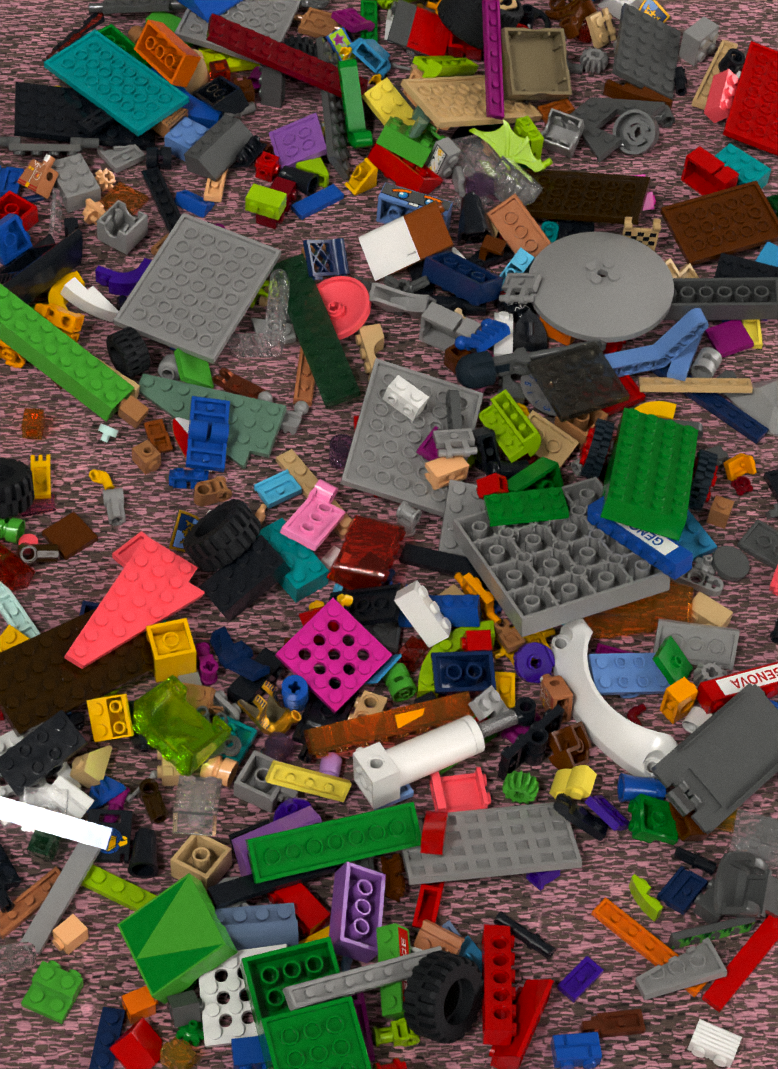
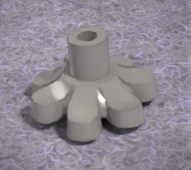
(704, 564)

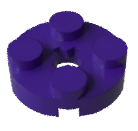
(523, 658)

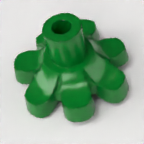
(191, 1032)

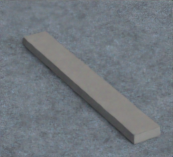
(353, 980)

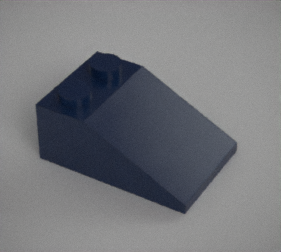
(463, 672)

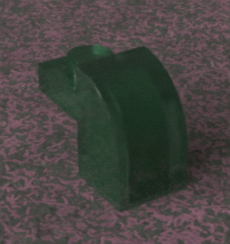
(43, 845)

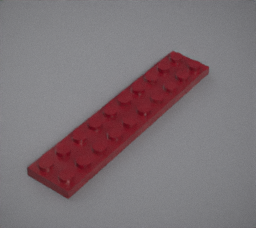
(276, 55)

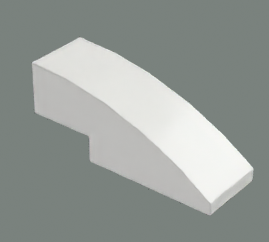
(89, 300)

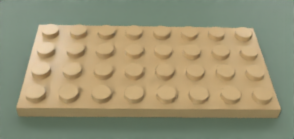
(461, 101)

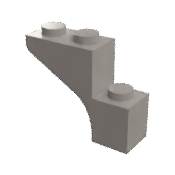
(399, 301)

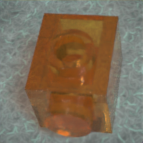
(33, 423)

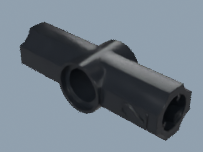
(454, 302)

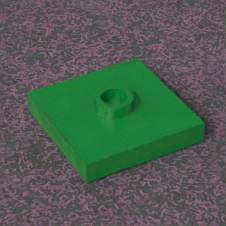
(672, 661)

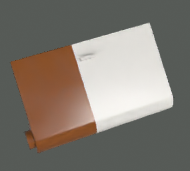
(406, 240)

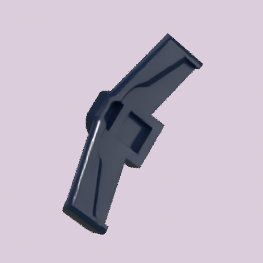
(236, 656)

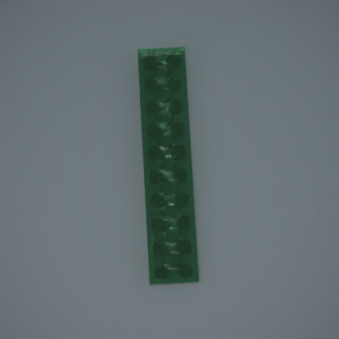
(317, 335)

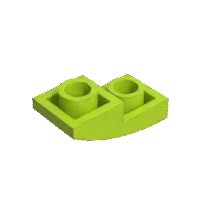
(640, 891)

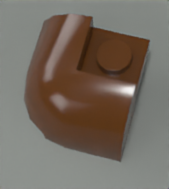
(569, 746)

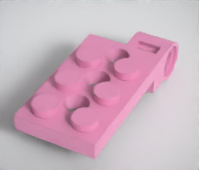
(318, 498)

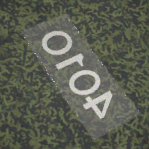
(489, 169)

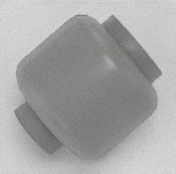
(168, 368)

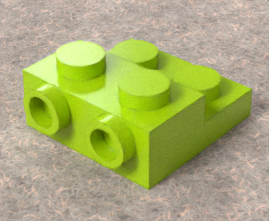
(525, 127)

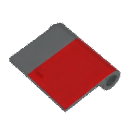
(418, 29)

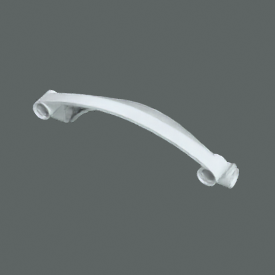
(620, 739)

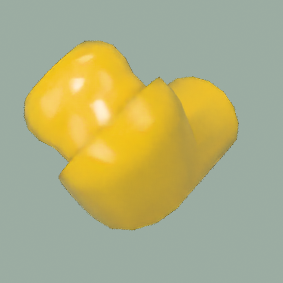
(102, 478)

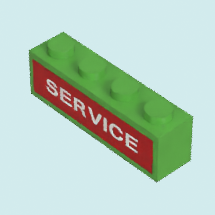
(392, 943)

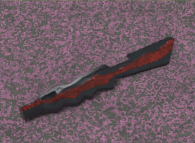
(90, 23)

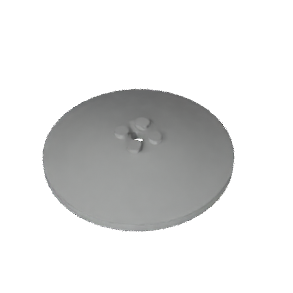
(594, 307)

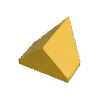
(363, 177)

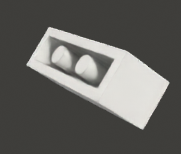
(423, 613)

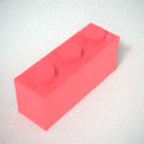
(721, 95)

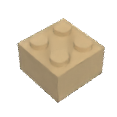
(203, 859)

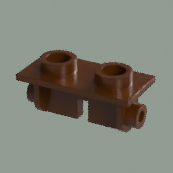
(394, 884)

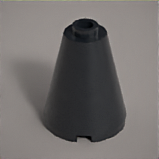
(473, 220)

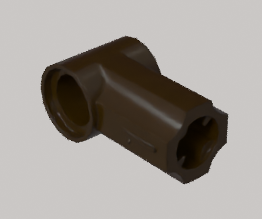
(39, 552)
(153, 802)

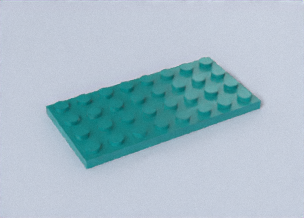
(116, 82)

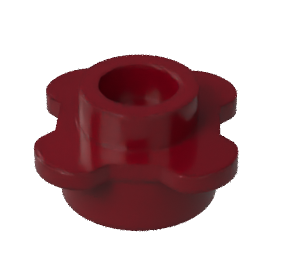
(739, 482)

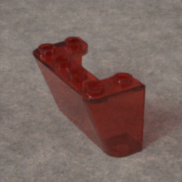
(366, 553)

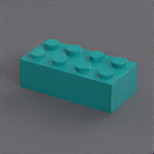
(306, 572)

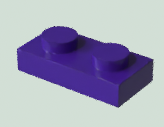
(580, 979)

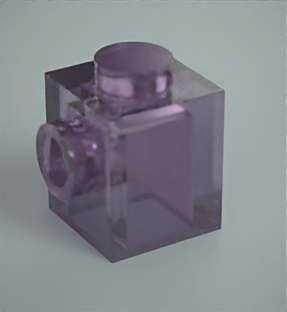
(480, 184)

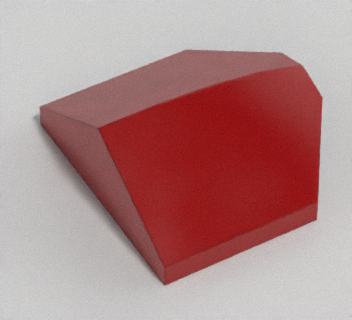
(138, 1046)

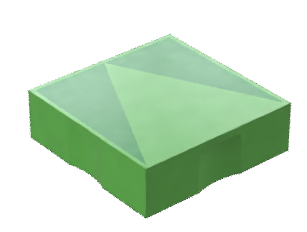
(176, 938)

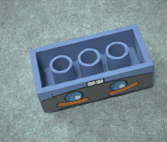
(399, 201)

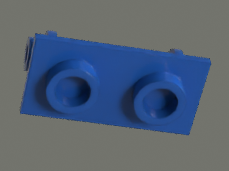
(179, 477)

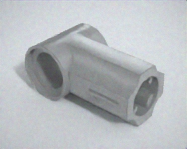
(114, 503)

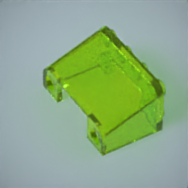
(177, 727)

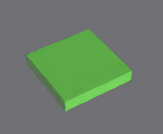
(193, 370)

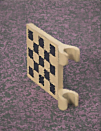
(644, 235)

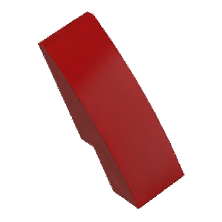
(434, 832)
(428, 903)

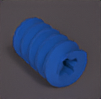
(295, 693)

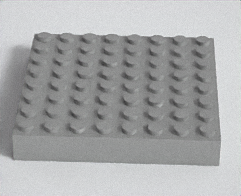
(556, 567)

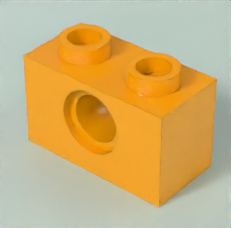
(678, 700)

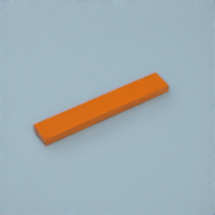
(637, 937)

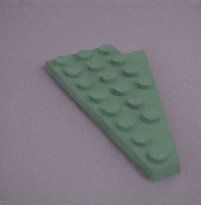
(251, 420)

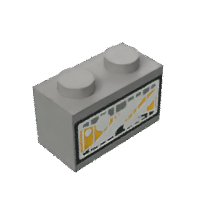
(443, 157)

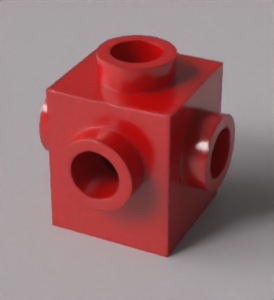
(267, 166)

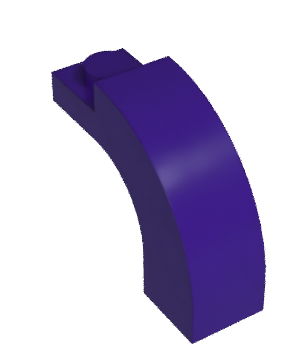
(119, 282)

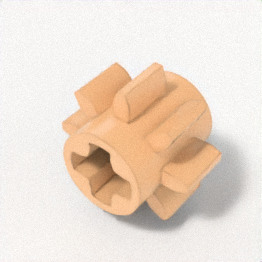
(105, 179)

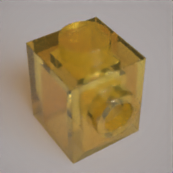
(177, 1055)

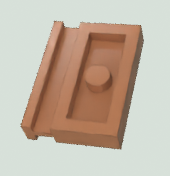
(433, 935)

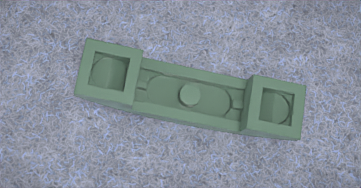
(420, 124)

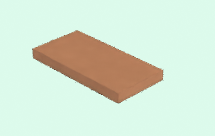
(518, 226)

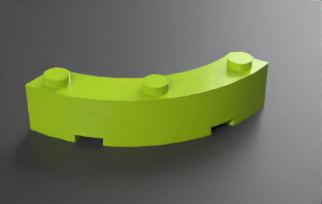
(450, 644)

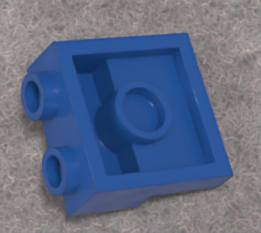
(13, 238)

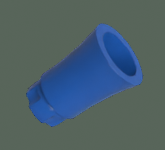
(631, 786)

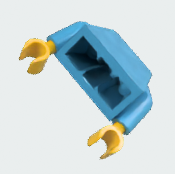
(370, 54)

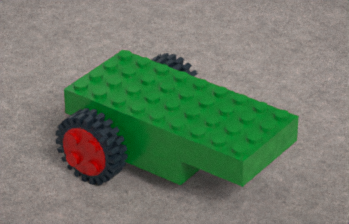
(649, 471)

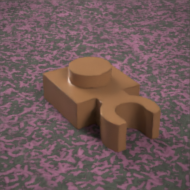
(509, 638)

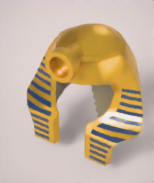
(270, 715)

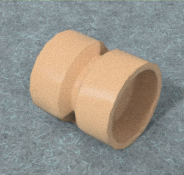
(220, 768)

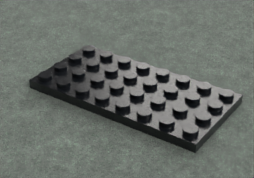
(54, 115)

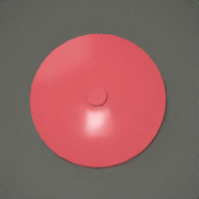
(346, 303)

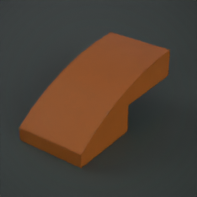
(158, 436)

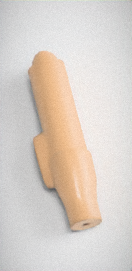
(260, 514)

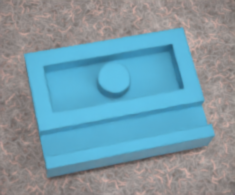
(277, 489)

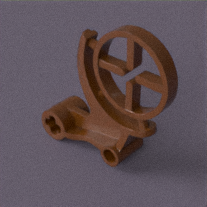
(571, 14)

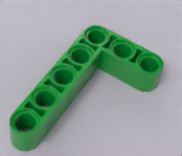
(357, 133)

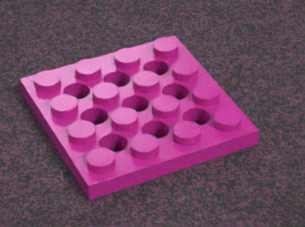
(319, 683)

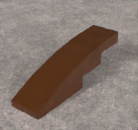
(631, 92)

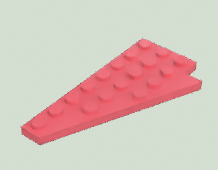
(144, 594)

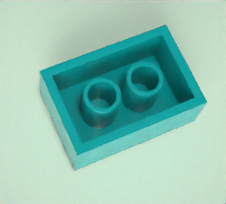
(747, 166)

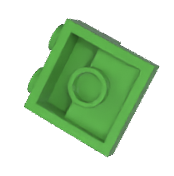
(53, 991)

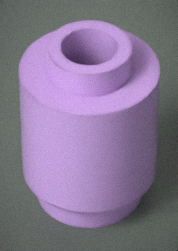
(331, 764)

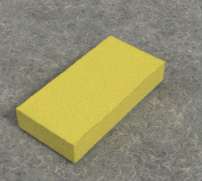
(754, 330)

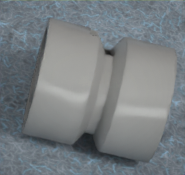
(706, 363)

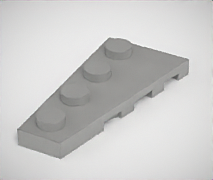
(692, 968)

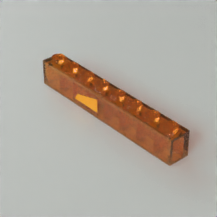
(387, 723)

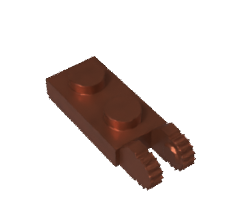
(236, 384)

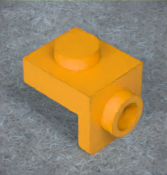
(739, 466)

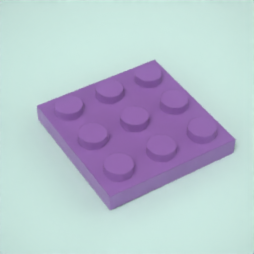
(299, 141)

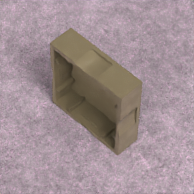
(534, 64)

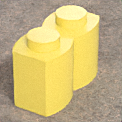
(574, 782)

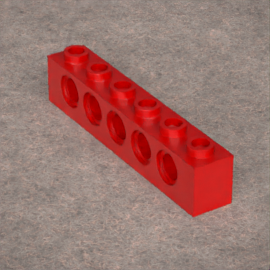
(497, 988)

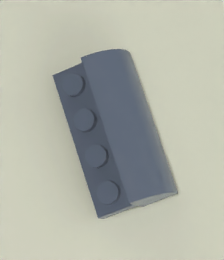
(260, 925)

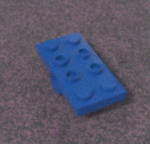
(207, 434)

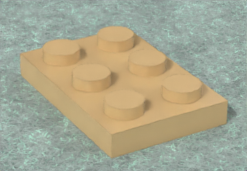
(554, 442)

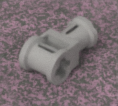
(408, 518)

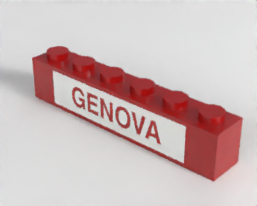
(718, 691)

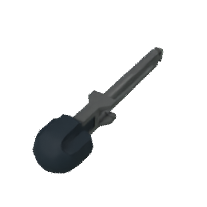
(481, 368)

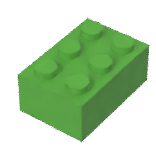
(396, 139)

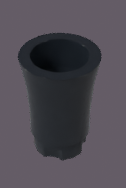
(305, 181)
(506, 468)
(144, 854)

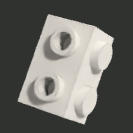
(405, 398)

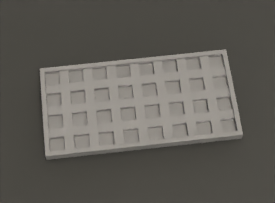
(496, 844)

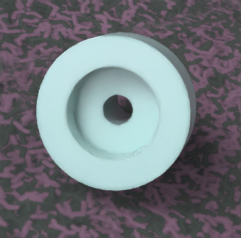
(107, 432)

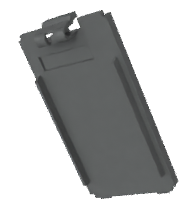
(723, 759)

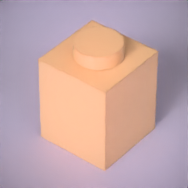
(69, 934)

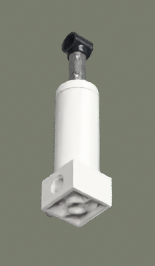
(383, 771)

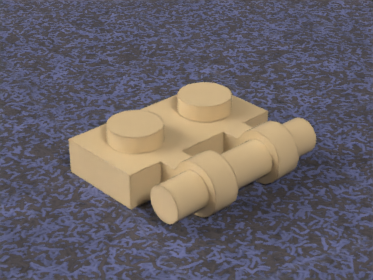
(598, 32)

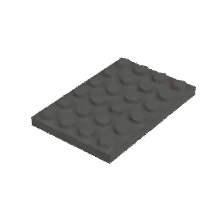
(646, 51)

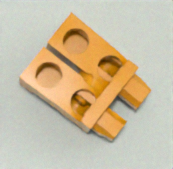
(63, 319)

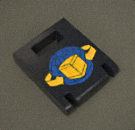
(120, 838)

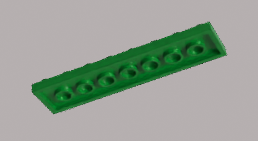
(333, 842)

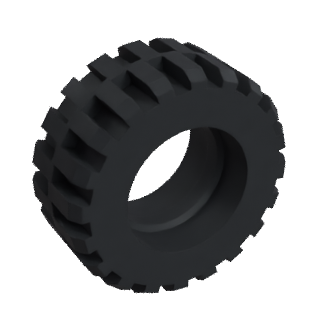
(15, 487)
(222, 535)
(443, 997)

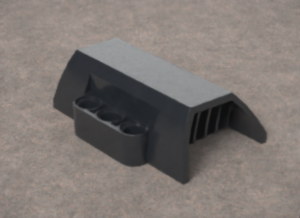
(42, 266)

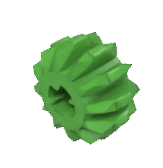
(520, 787)

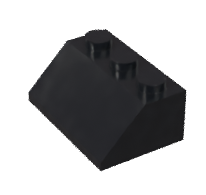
(222, 95)

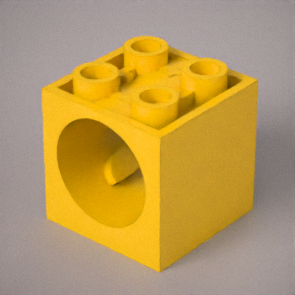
(171, 649)

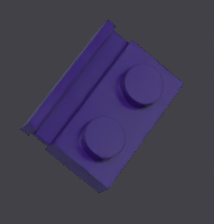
(607, 812)

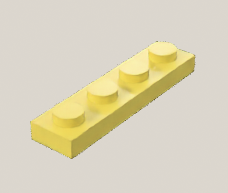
(308, 781)

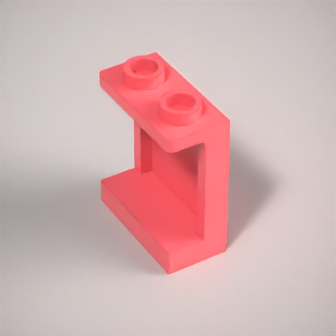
(459, 792)

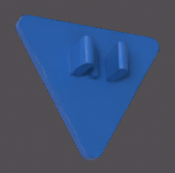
(105, 792)

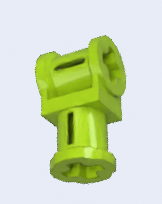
(397, 1032)

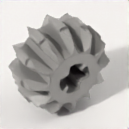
(594, 60)
(707, 672)

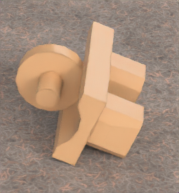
(93, 211)

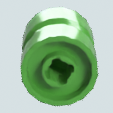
(11, 529)
(399, 683)

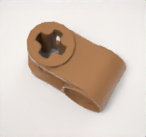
(211, 491)

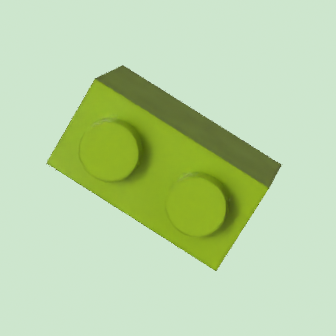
(265, 201)

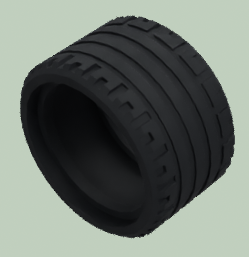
(466, 19)

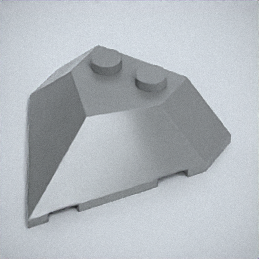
(760, 404)

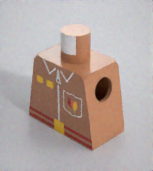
(39, 176)
(555, 691)

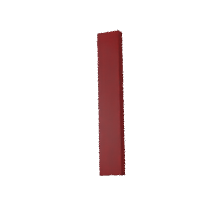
(743, 964)

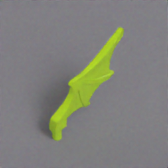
(512, 146)

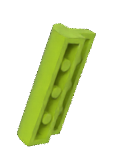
(445, 66)
(511, 426)

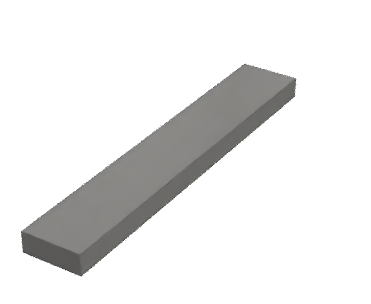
(60, 895)

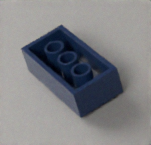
(462, 278)

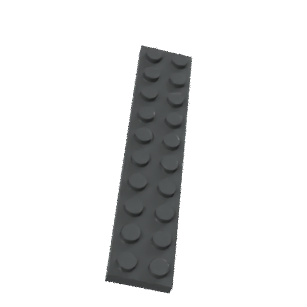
(333, 117)

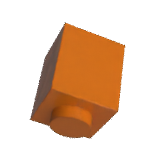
(139, 1004)

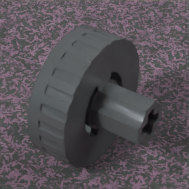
(642, 142)

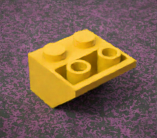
(110, 717)

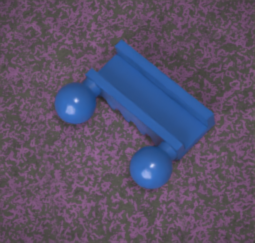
(490, 334)

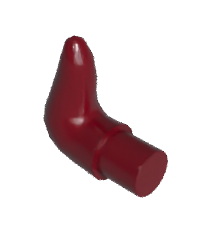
(634, 712)

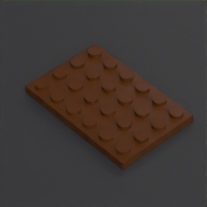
(721, 222)

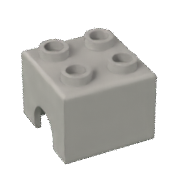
(562, 132)
(120, 228)

